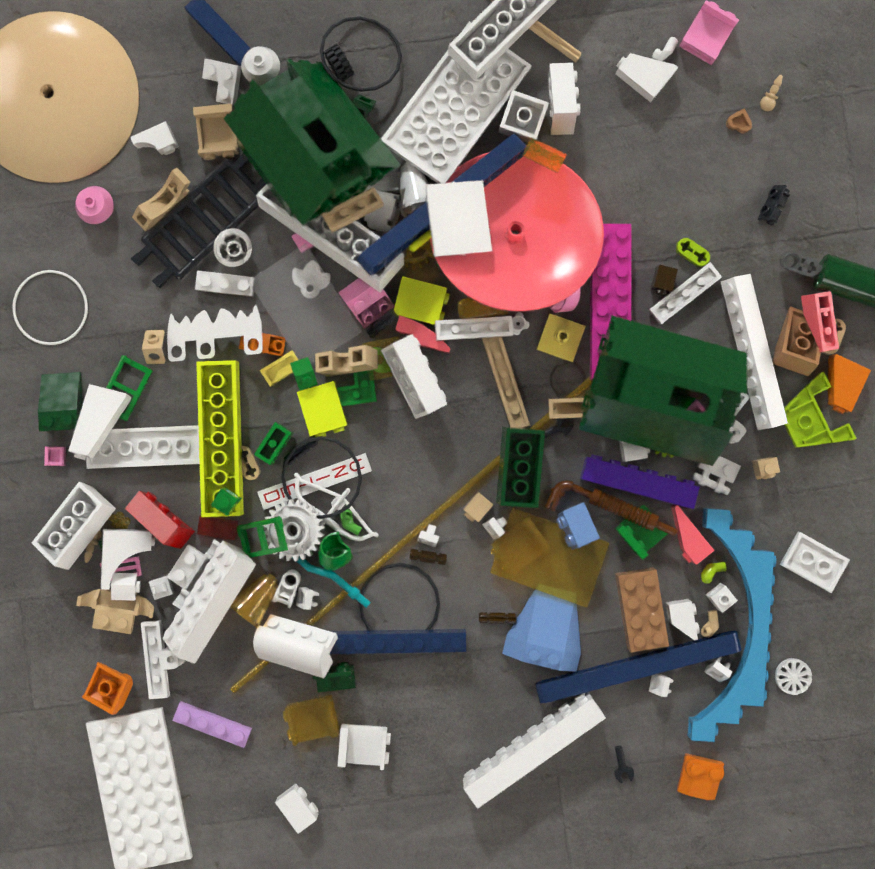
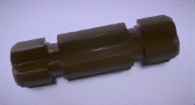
(428, 556)
(497, 618)

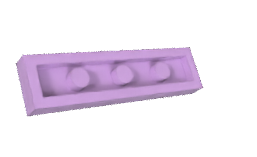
(212, 724)

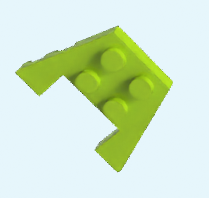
(806, 422)

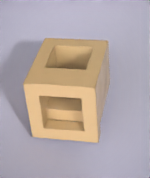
(766, 467)

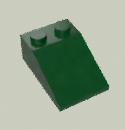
(60, 401)

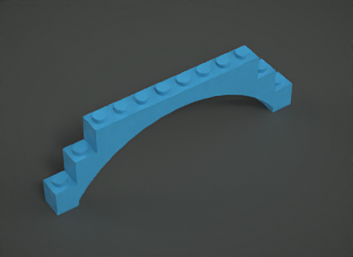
(749, 679)

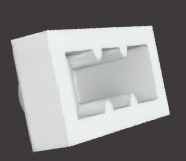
(157, 137)

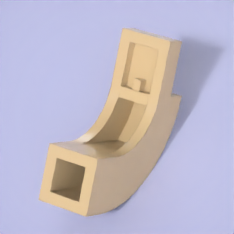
(154, 209)

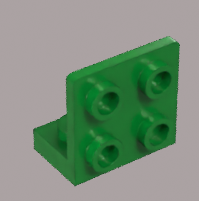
(639, 537)

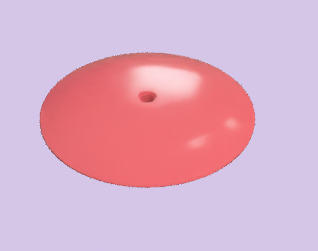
(555, 245)

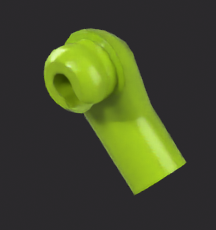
(710, 570)

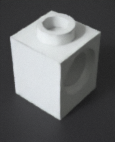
(721, 597)

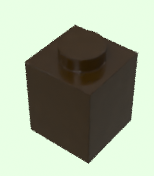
(664, 279)

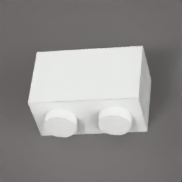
(297, 808)

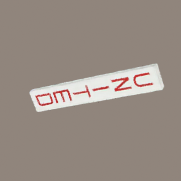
(323, 477)

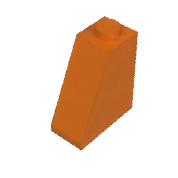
(846, 383)

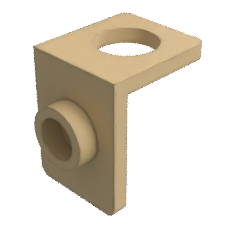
(153, 344)

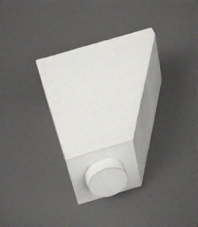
(645, 74)

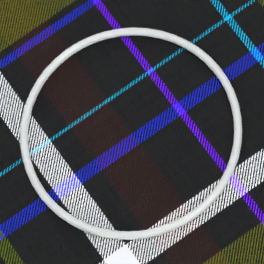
(14, 307)

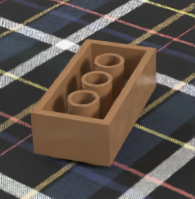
(642, 609)

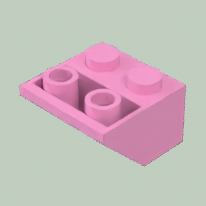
(366, 302)

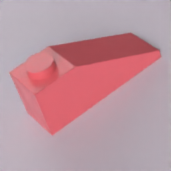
(821, 319)
(690, 539)

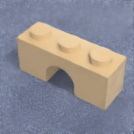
(356, 360)

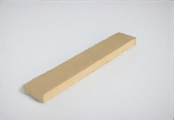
(506, 382)

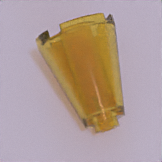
(255, 599)

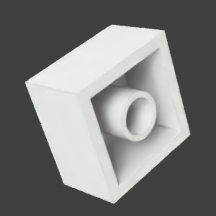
(523, 116)

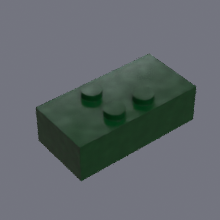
(520, 467)

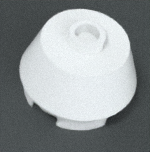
(260, 64)
(232, 247)

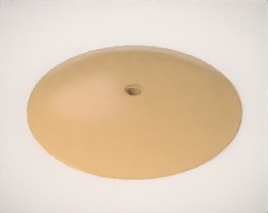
(91, 101)

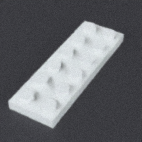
(148, 447)

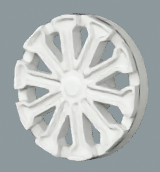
(793, 676)

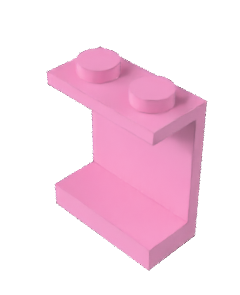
(709, 32)

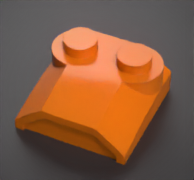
(108, 688)
(700, 777)

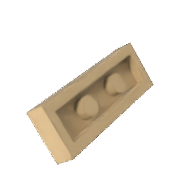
(353, 209)

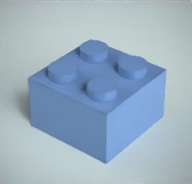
(577, 526)

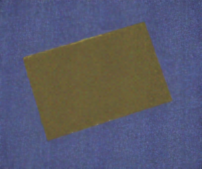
(560, 570)

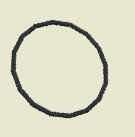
(367, 20)
(343, 446)
(407, 566)

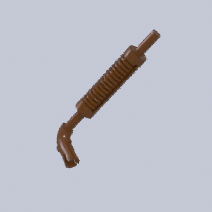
(611, 504)

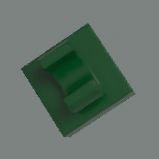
(364, 103)

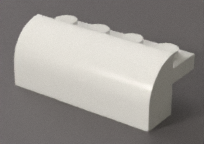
(295, 645)

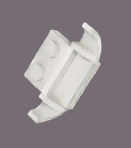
(189, 569)

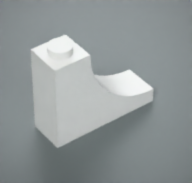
(118, 546)

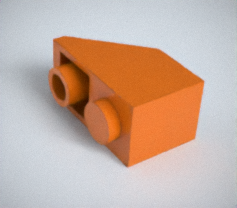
(271, 344)

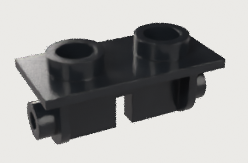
(777, 197)

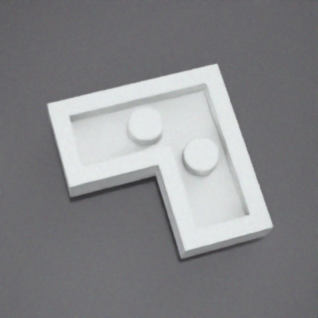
(227, 77)

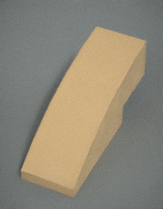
(565, 408)

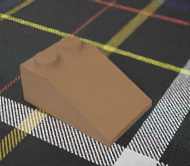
(796, 345)

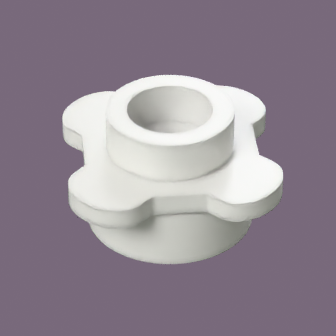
(523, 323)

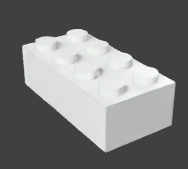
(414, 376)
(73, 526)

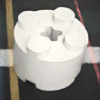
(386, 216)

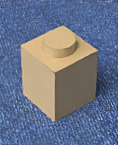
(477, 507)

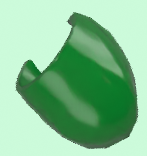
(334, 552)

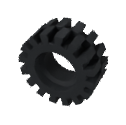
(339, 62)

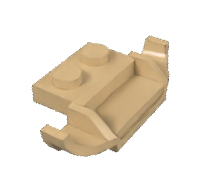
(115, 614)

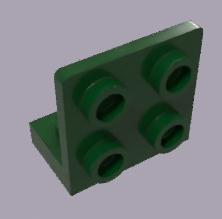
(337, 678)

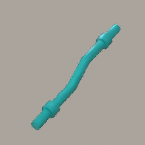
(353, 592)

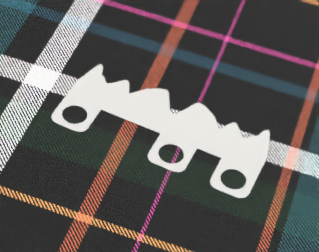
(205, 331)

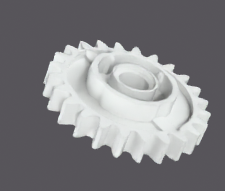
(307, 526)

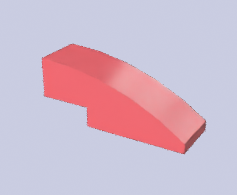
(424, 335)

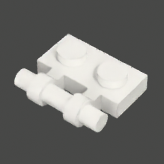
(722, 468)

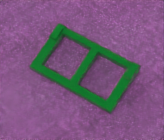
(124, 359)
(278, 523)

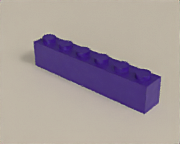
(640, 482)

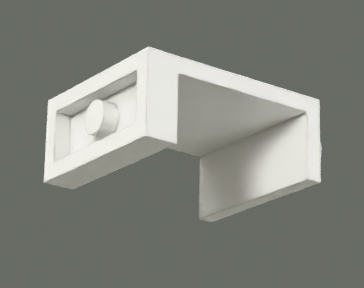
(363, 745)

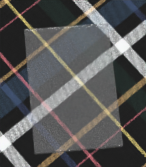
(305, 305)

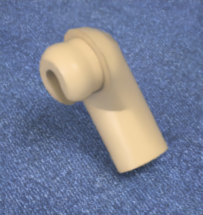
(712, 625)

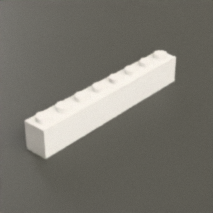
(751, 339)

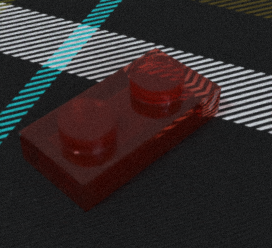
(217, 527)

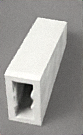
(97, 418)

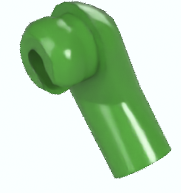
(348, 523)

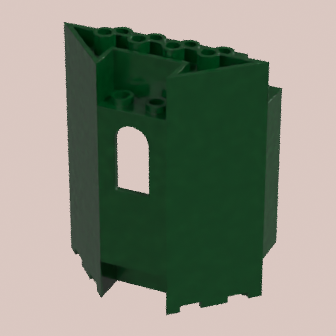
(273, 139)
(636, 383)

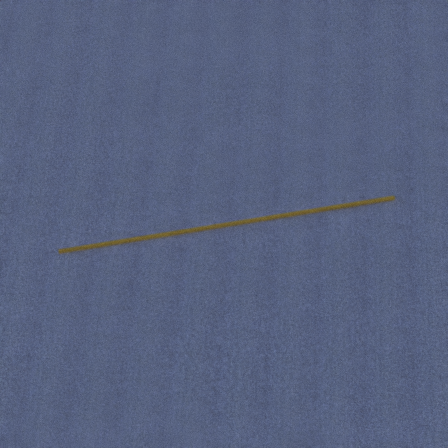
(406, 539)

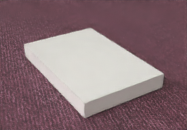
(814, 562)

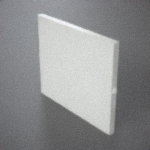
(458, 218)

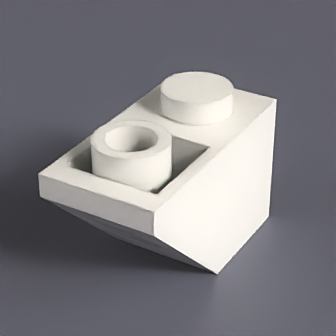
(681, 615)

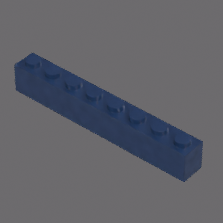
(399, 641)

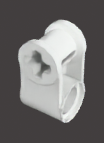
(286, 591)

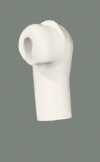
(668, 50)

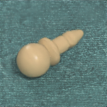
(768, 102)
(90, 547)

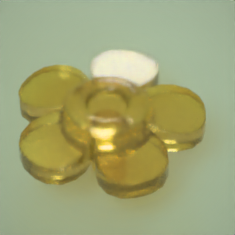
(119, 521)

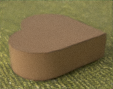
(739, 121)

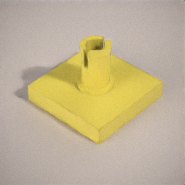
(561, 337)

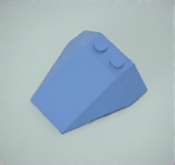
(546, 633)

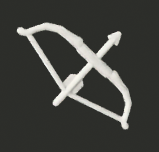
(337, 504)

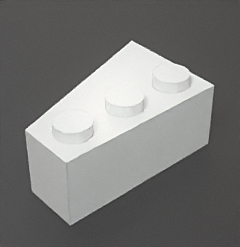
(563, 98)

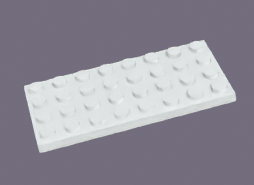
(452, 113)
(139, 789)

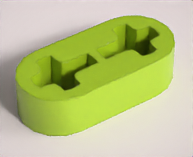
(695, 248)

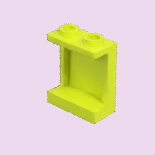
(421, 301)
(322, 409)

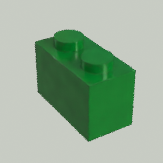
(273, 443)

